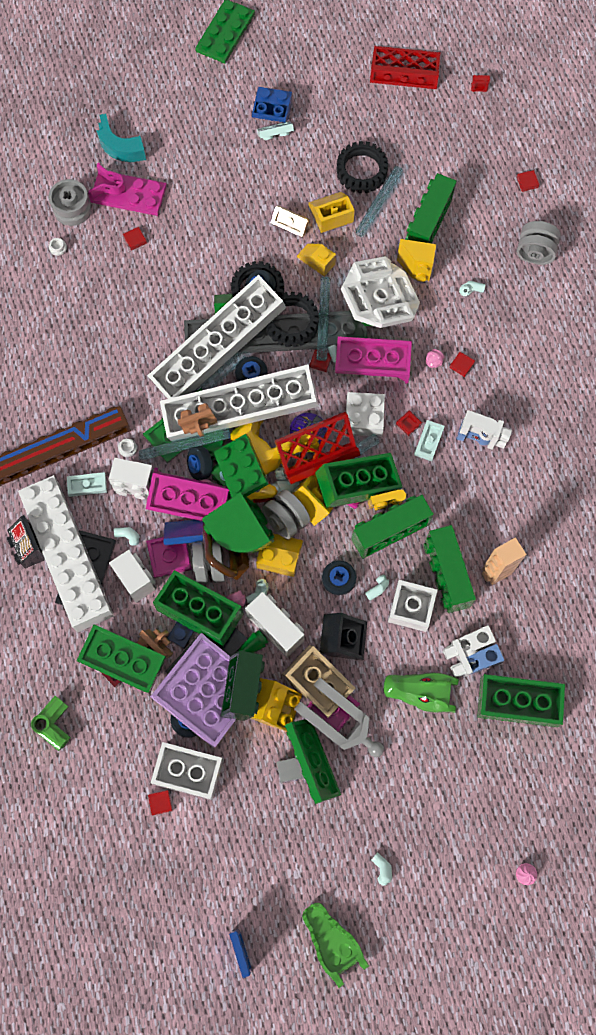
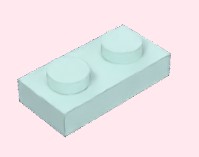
(281, 128)
(429, 440)
(86, 484)

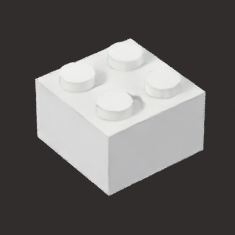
(365, 413)
(131, 478)
(133, 577)
(412, 605)

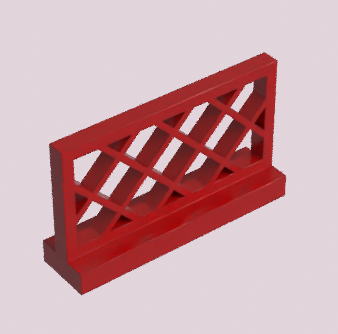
(405, 75)
(308, 467)

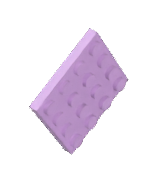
(196, 690)

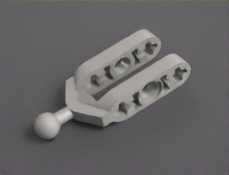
(356, 735)

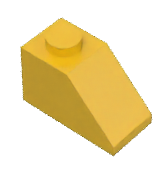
(318, 258)

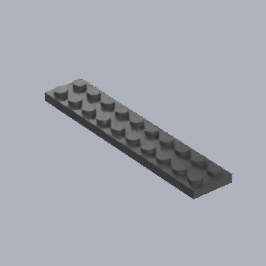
(339, 324)

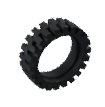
(365, 150)
(244, 272)
(305, 335)

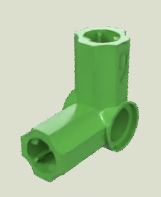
(51, 732)

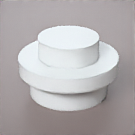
(57, 246)
(127, 447)

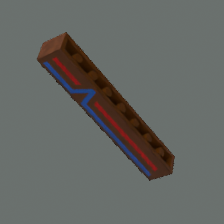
(62, 444)

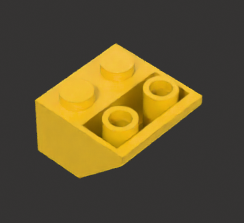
(332, 211)
(276, 704)

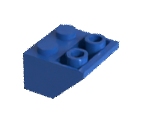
(272, 104)

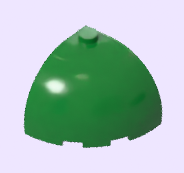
(239, 525)

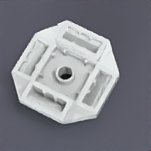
(379, 293)

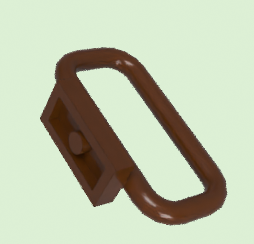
(238, 561)

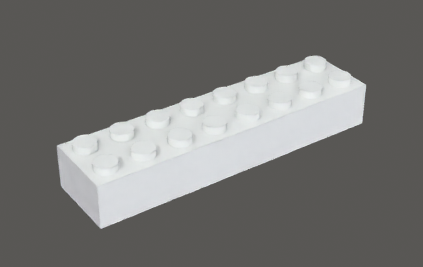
(218, 339)
(245, 401)
(65, 554)

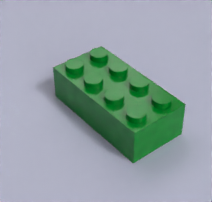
(432, 209)
(357, 479)
(391, 526)
(449, 569)
(198, 608)
(521, 700)

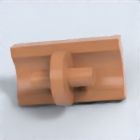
(197, 422)
(156, 640)

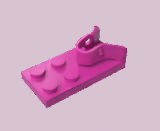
(127, 192)
(373, 357)
(184, 496)

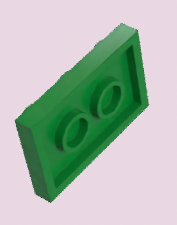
(241, 467)

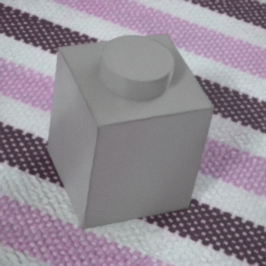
(289, 770)

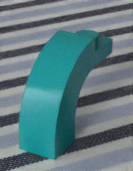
(119, 148)

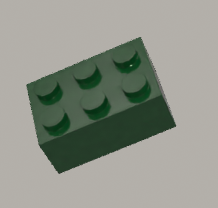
(242, 686)

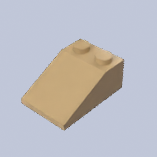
(306, 671)

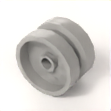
(70, 202)
(538, 242)
(286, 514)
(202, 567)

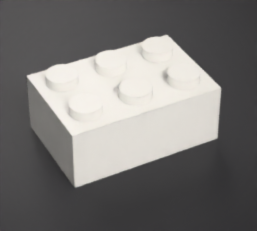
(275, 624)
(187, 771)

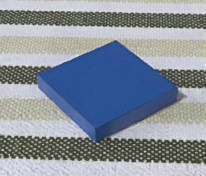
(183, 532)
(241, 953)

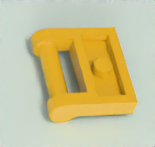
(380, 501)

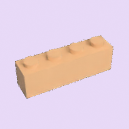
(503, 561)

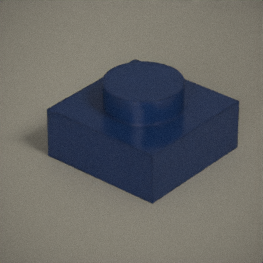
(180, 635)

